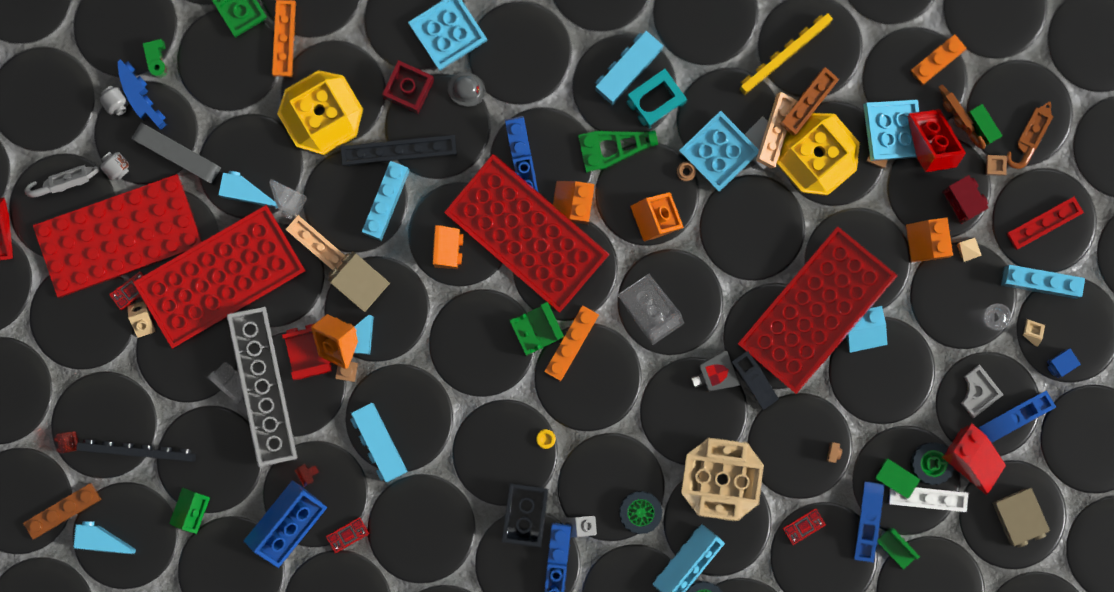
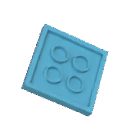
(447, 32)
(890, 129)
(719, 151)

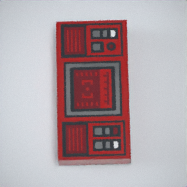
(127, 292)
(804, 526)
(347, 535)

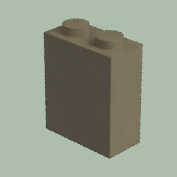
(358, 281)
(1021, 517)

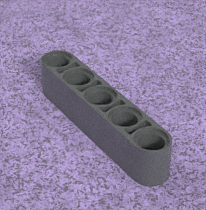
(176, 153)

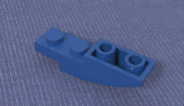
(135, 90)
(520, 150)
(1018, 416)
(869, 521)
(557, 557)

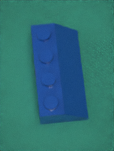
(285, 524)

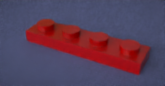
(1045, 223)

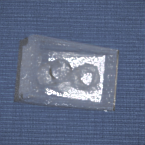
(651, 309)

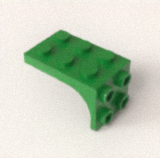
(240, 14)

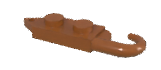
(961, 118)
(1032, 135)

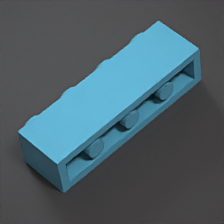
(629, 67)
(385, 201)
(1043, 281)
(379, 443)
(689, 561)

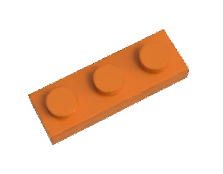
(938, 59)

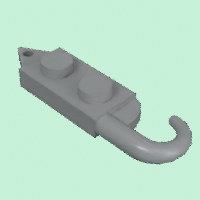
(62, 181)

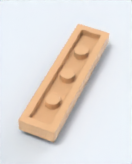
(774, 132)
(315, 242)

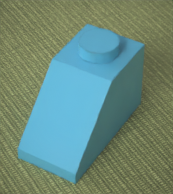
(364, 335)

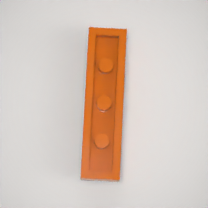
(284, 38)
(571, 343)

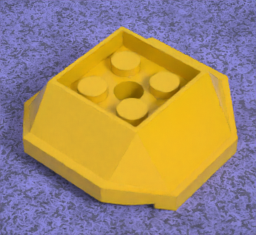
(324, 131)
(823, 173)

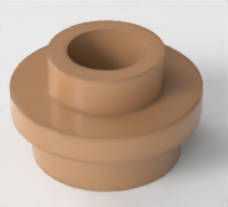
(688, 165)

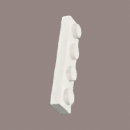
(932, 499)

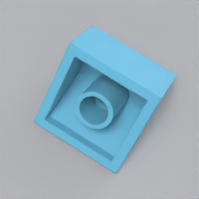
(868, 332)

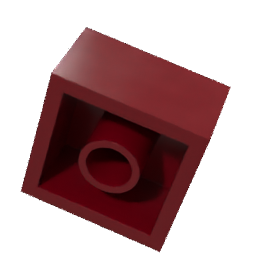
(408, 87)
(965, 199)

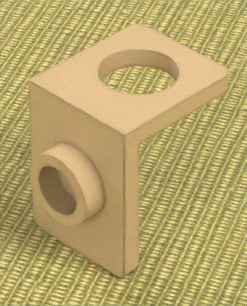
(140, 319)

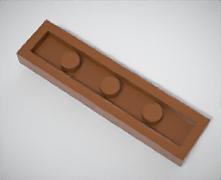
(809, 101)
(62, 511)

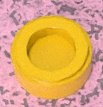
(545, 439)

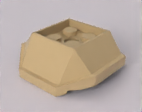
(743, 482)

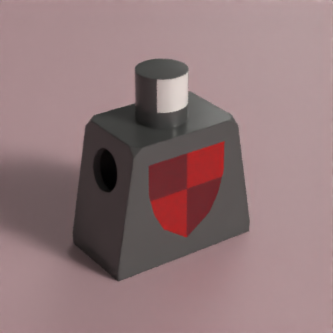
(716, 374)

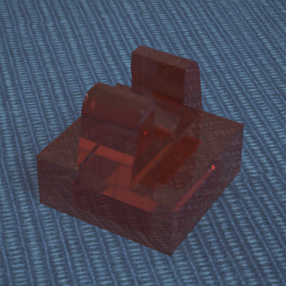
(67, 442)
(305, 475)

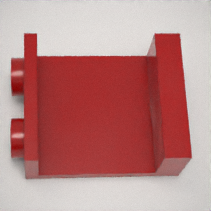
(304, 354)

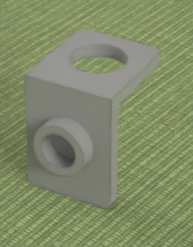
(582, 526)

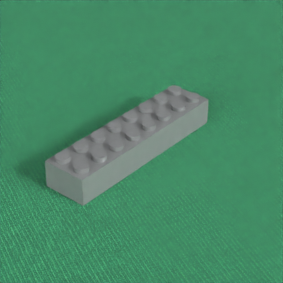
(261, 387)

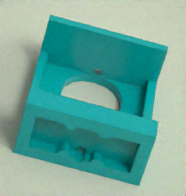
(650, 118)

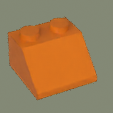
(574, 200)
(656, 216)
(929, 240)
(447, 247)
(335, 340)

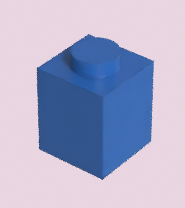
(1063, 363)

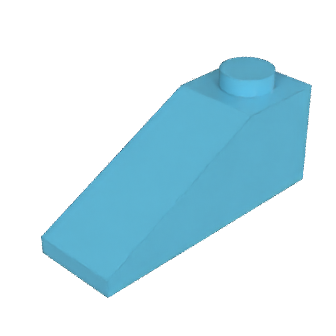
(239, 189)
(96, 538)

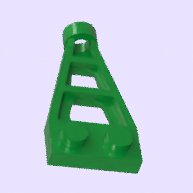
(592, 152)

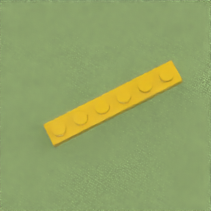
(791, 47)

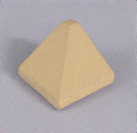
(969, 249)
(1033, 332)

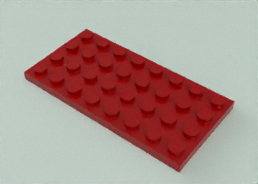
(526, 233)
(117, 235)
(219, 276)
(817, 309)

